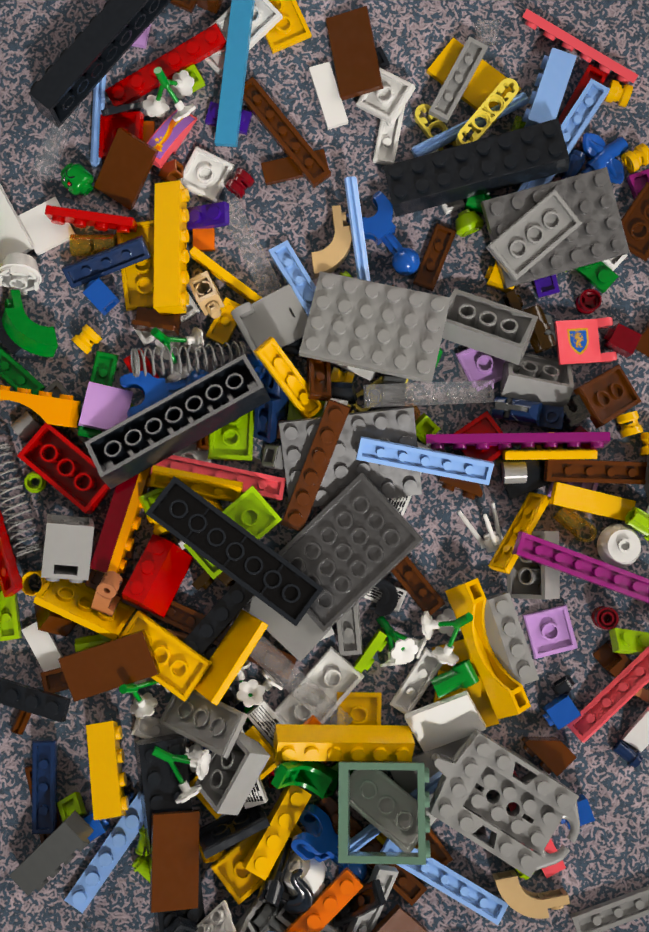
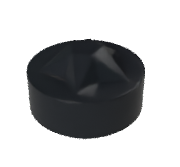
(563, 685)

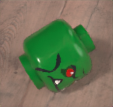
(77, 179)

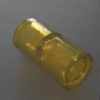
(91, 243)

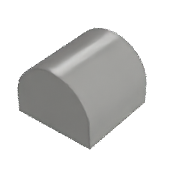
(26, 426)
(273, 457)
(514, 472)

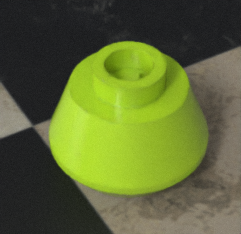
(468, 223)

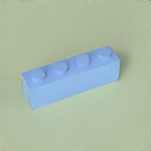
(550, 87)

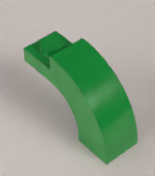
(24, 332)
(307, 774)

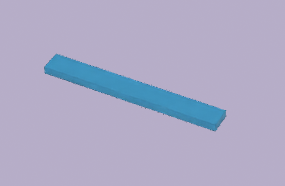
(234, 73)

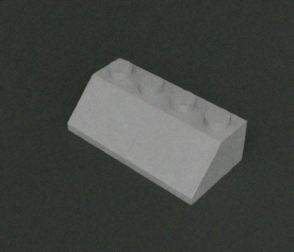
(488, 326)
(508, 638)

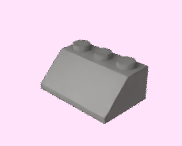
(538, 380)
(532, 579)
(233, 778)

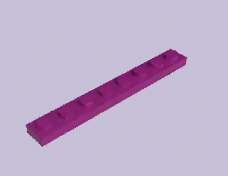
(525, 440)
(581, 566)

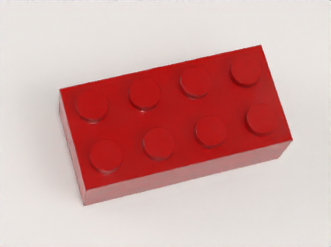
(65, 467)

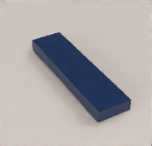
(106, 261)
(44, 786)

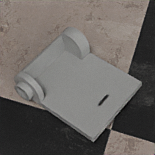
(272, 319)

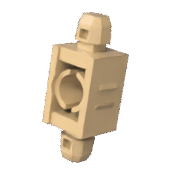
(210, 302)

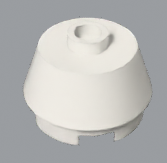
(20, 273)
(619, 545)
(312, 874)

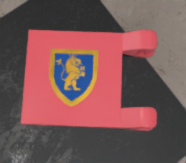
(579, 341)

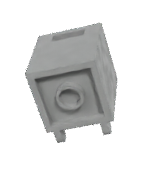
(67, 548)

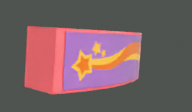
(169, 137)

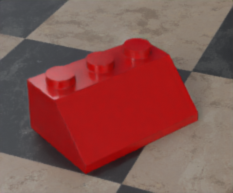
(157, 576)

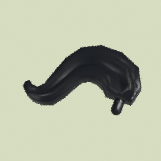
(121, 108)
(389, 598)
(303, 900)

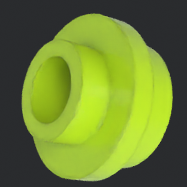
(28, 482)

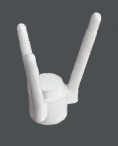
(493, 538)

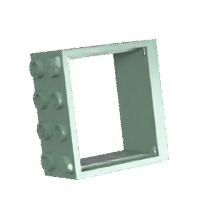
(423, 821)

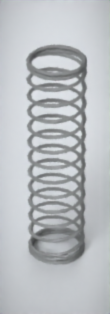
(135, 361)
(36, 546)

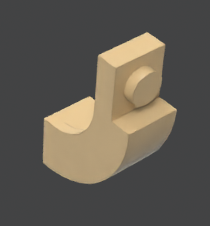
(337, 251)
(526, 902)

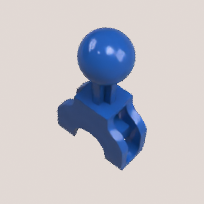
(381, 229)
(155, 388)
(321, 841)

